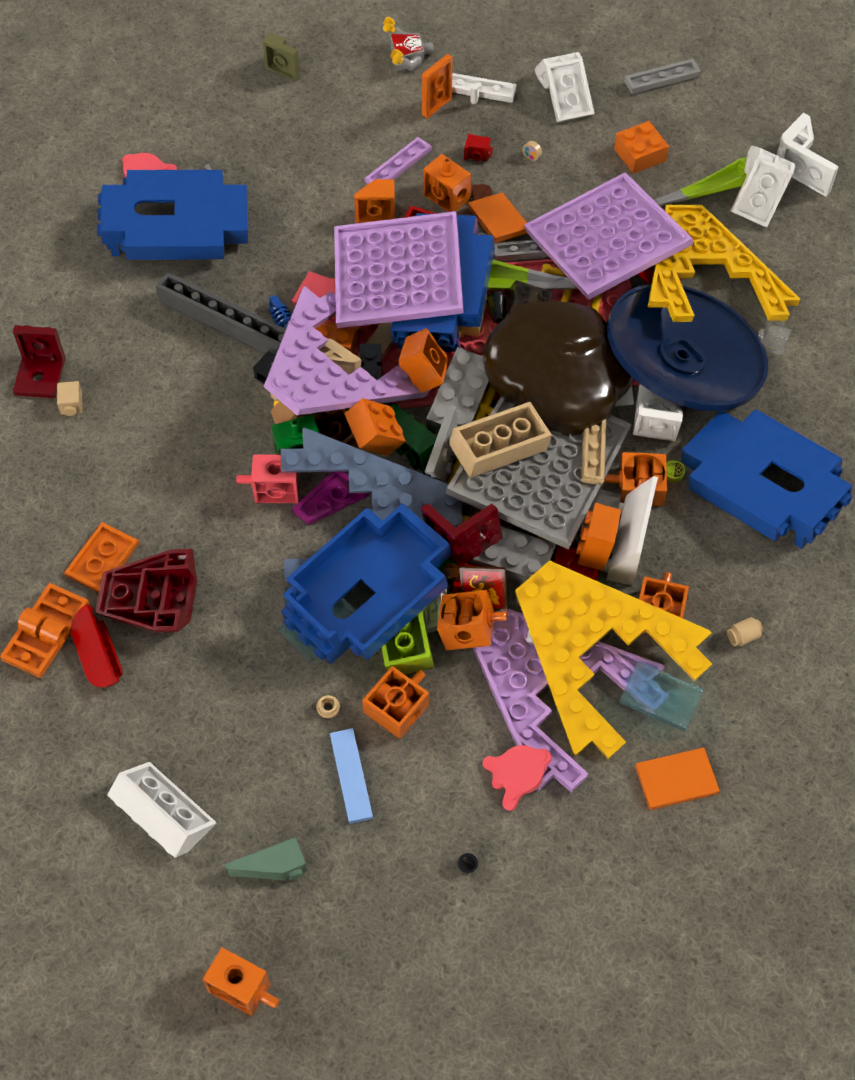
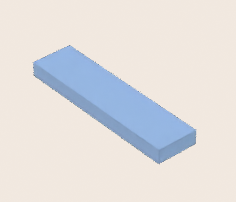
(351, 776)

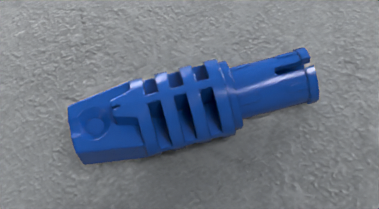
(279, 312)

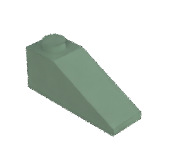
(275, 863)

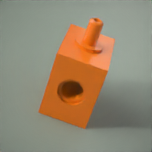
(446, 183)
(637, 469)
(664, 594)
(467, 620)
(396, 701)
(246, 994)

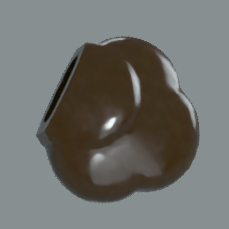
(558, 362)

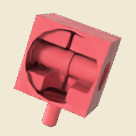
(269, 483)

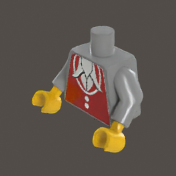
(406, 47)

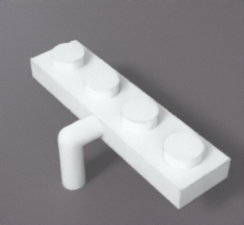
(483, 88)

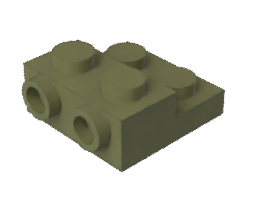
(280, 57)

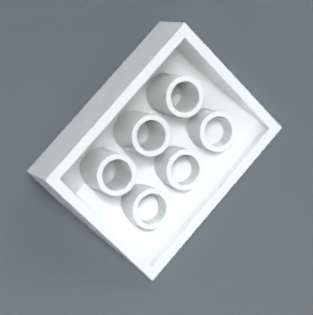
(631, 533)

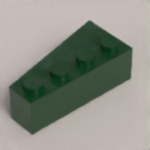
(418, 439)

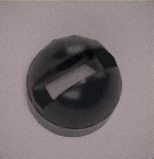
(472, 860)

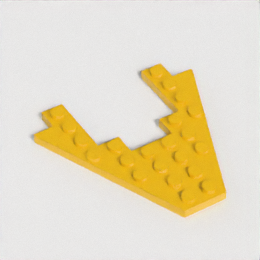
(712, 246)
(574, 612)

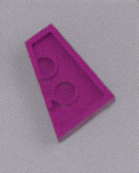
(327, 498)

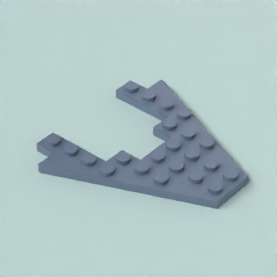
(367, 473)

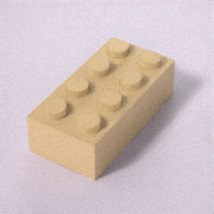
(500, 439)

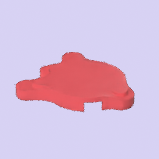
(144, 161)
(518, 771)

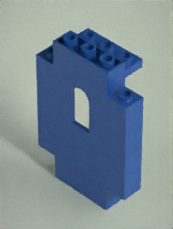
(203, 219)
(476, 264)
(729, 466)
(392, 558)

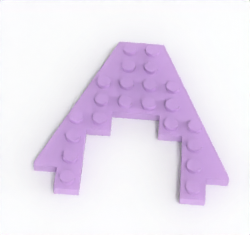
(311, 381)
(518, 679)

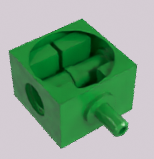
(289, 433)

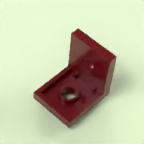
(40, 355)
(471, 536)

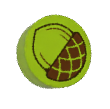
(675, 471)

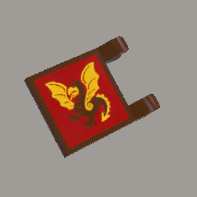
(482, 578)

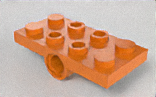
(43, 630)

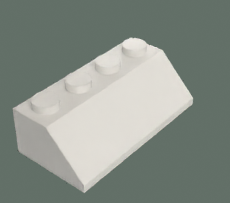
(160, 808)

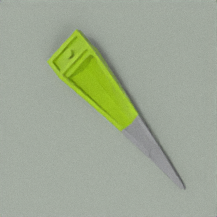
(725, 179)
(505, 274)

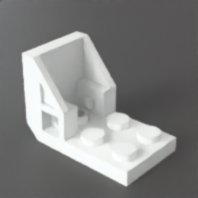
(567, 85)
(809, 167)
(763, 186)
(656, 416)

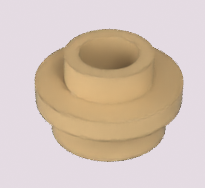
(328, 700)

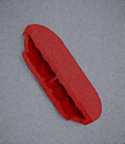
(95, 649)

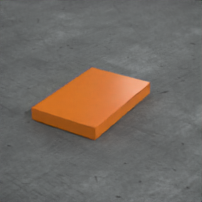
(437, 86)
(498, 217)
(102, 552)
(677, 778)

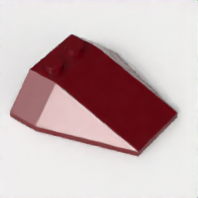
(151, 591)

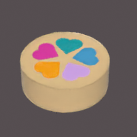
(532, 150)

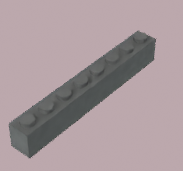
(219, 313)

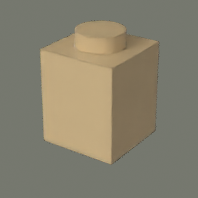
(69, 398)

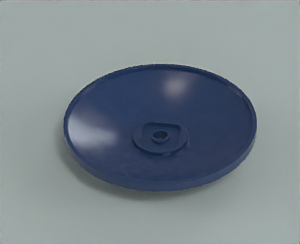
(720, 350)

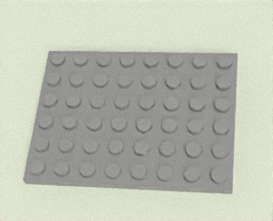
(543, 489)

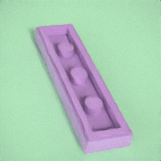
(401, 161)

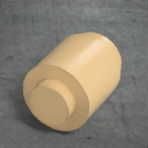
(745, 631)

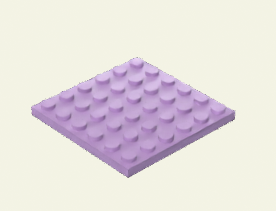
(608, 235)
(397, 270)

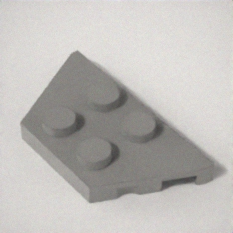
(442, 456)

